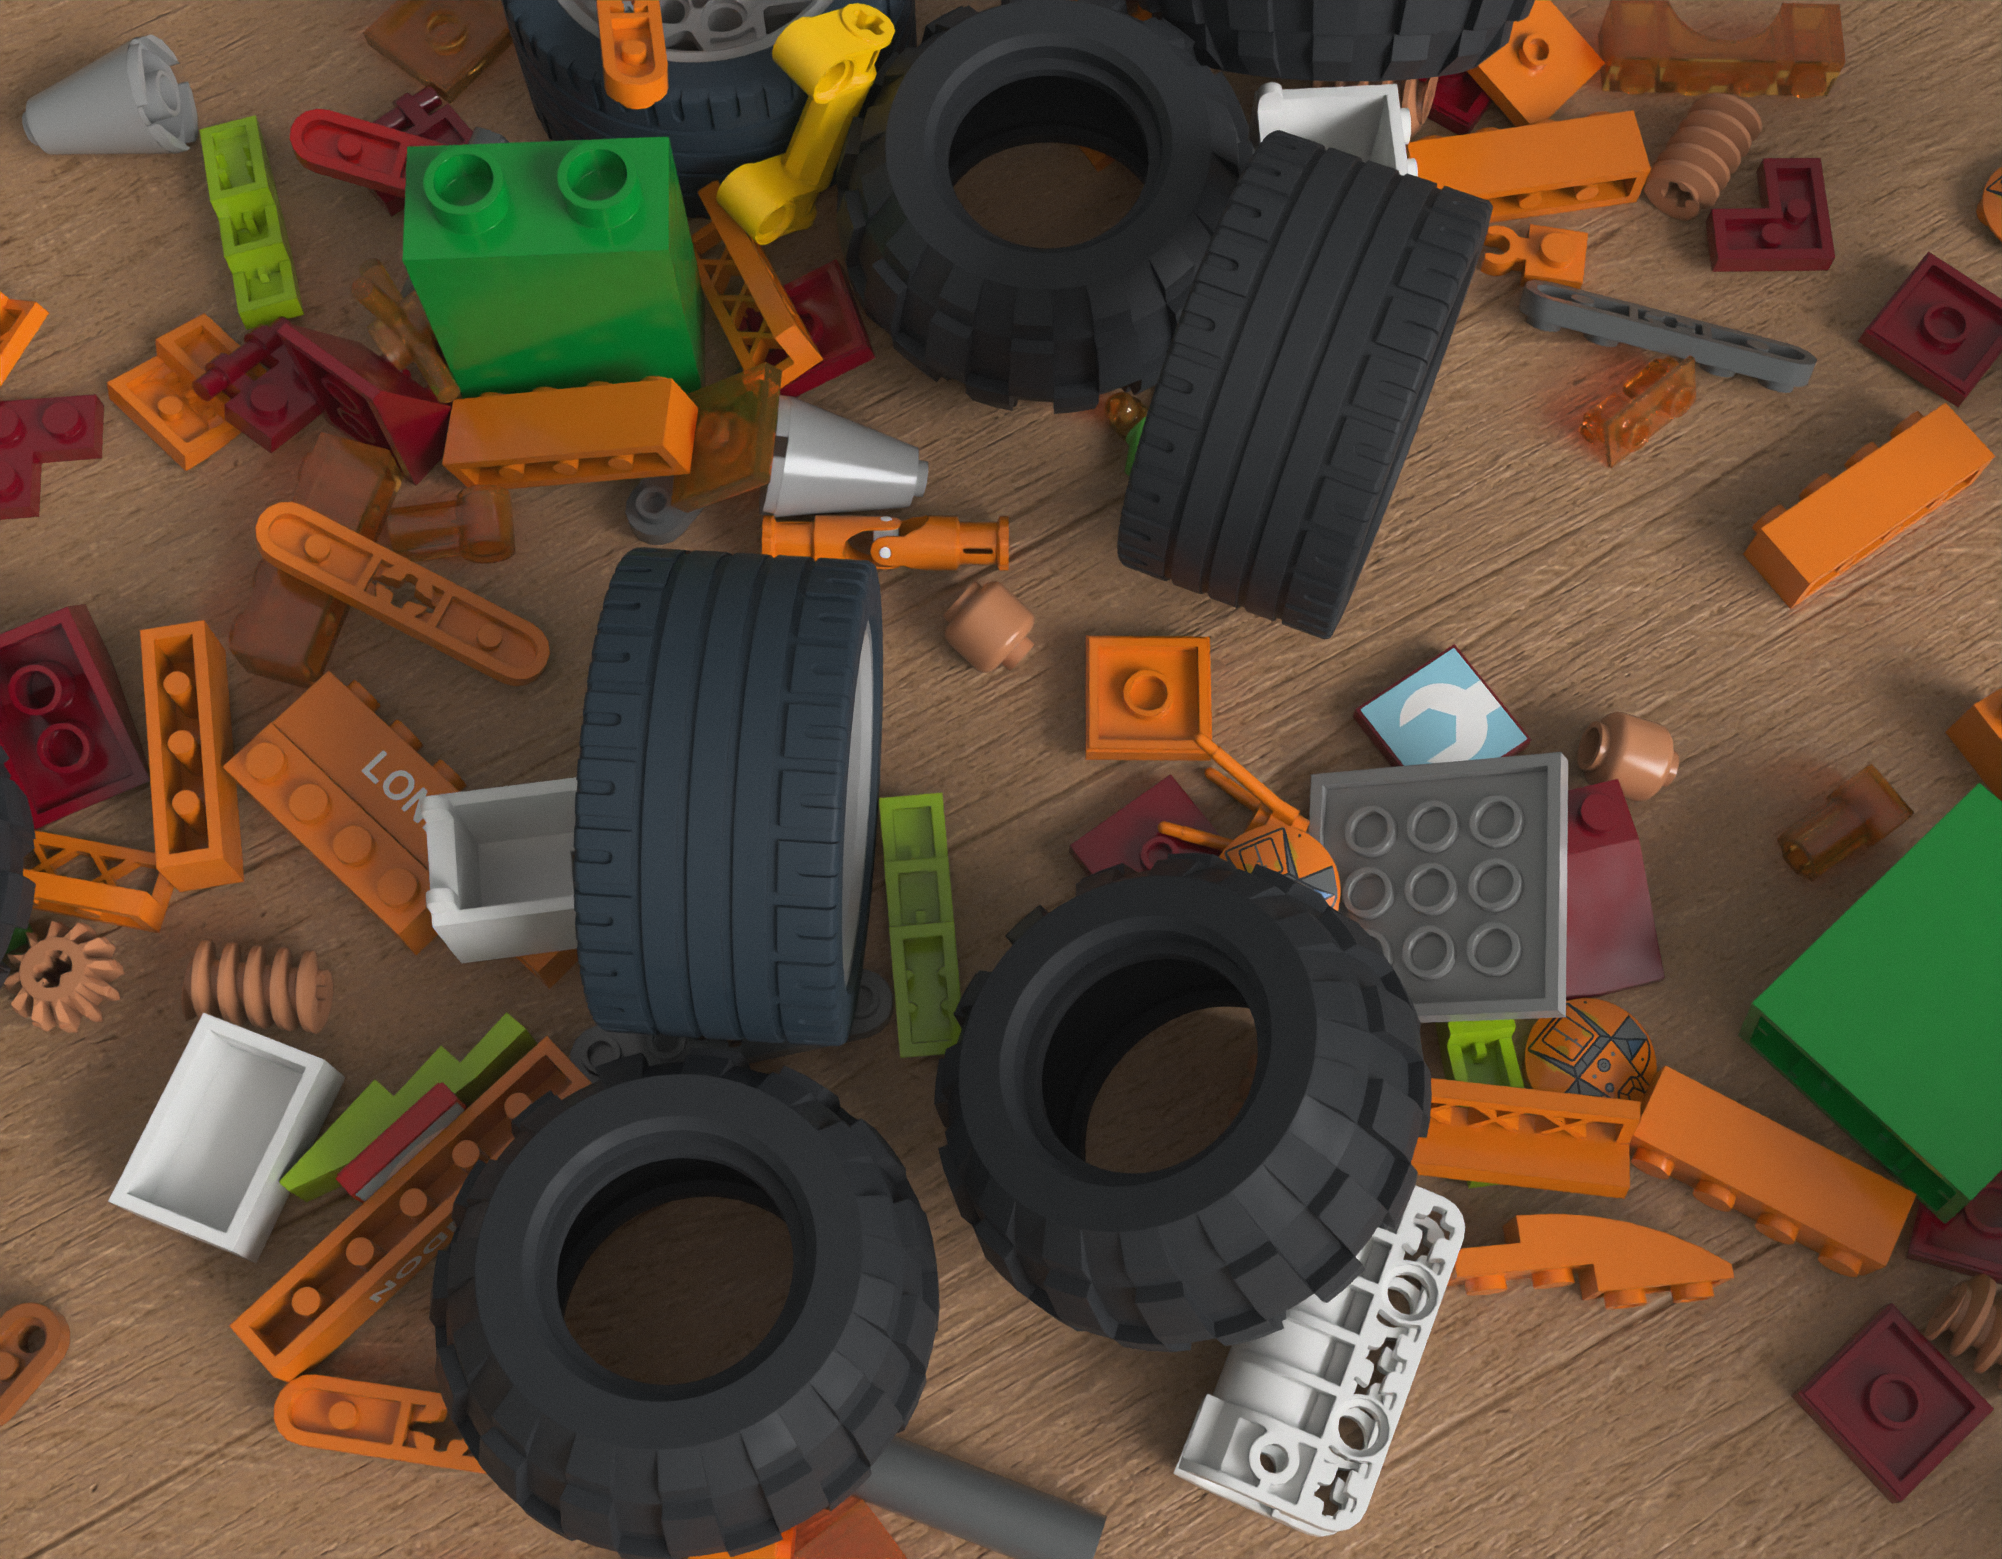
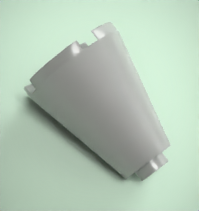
(116, 106)
(837, 465)

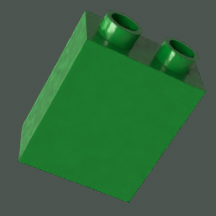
(555, 263)
(1902, 1013)

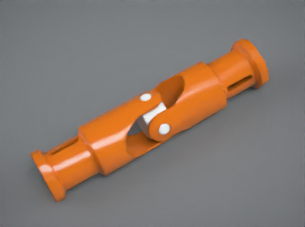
(917, 543)

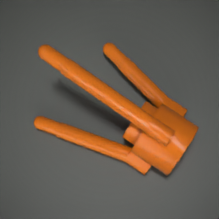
(1266, 806)

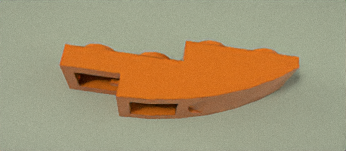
(1609, 1255)

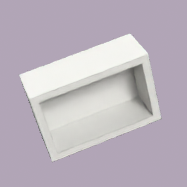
(227, 1136)

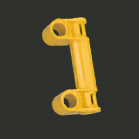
(835, 66)

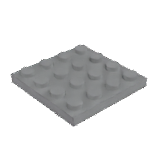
(1457, 878)

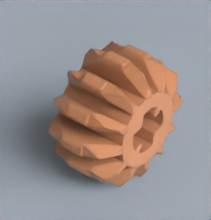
(49, 963)

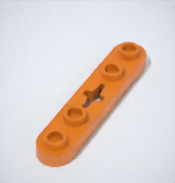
(633, 52)
(348, 563)
(367, 1421)

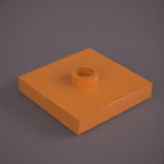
(1538, 66)
(1147, 697)

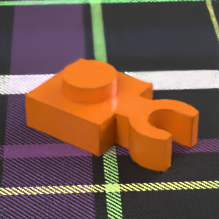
(1542, 255)

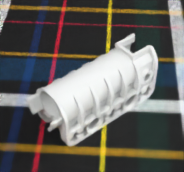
(1294, 1385)

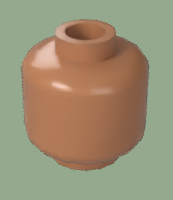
(989, 627)
(1628, 750)

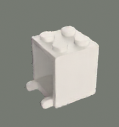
(1346, 118)
(502, 869)

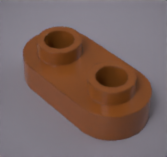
(19, 1368)

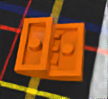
(162, 398)

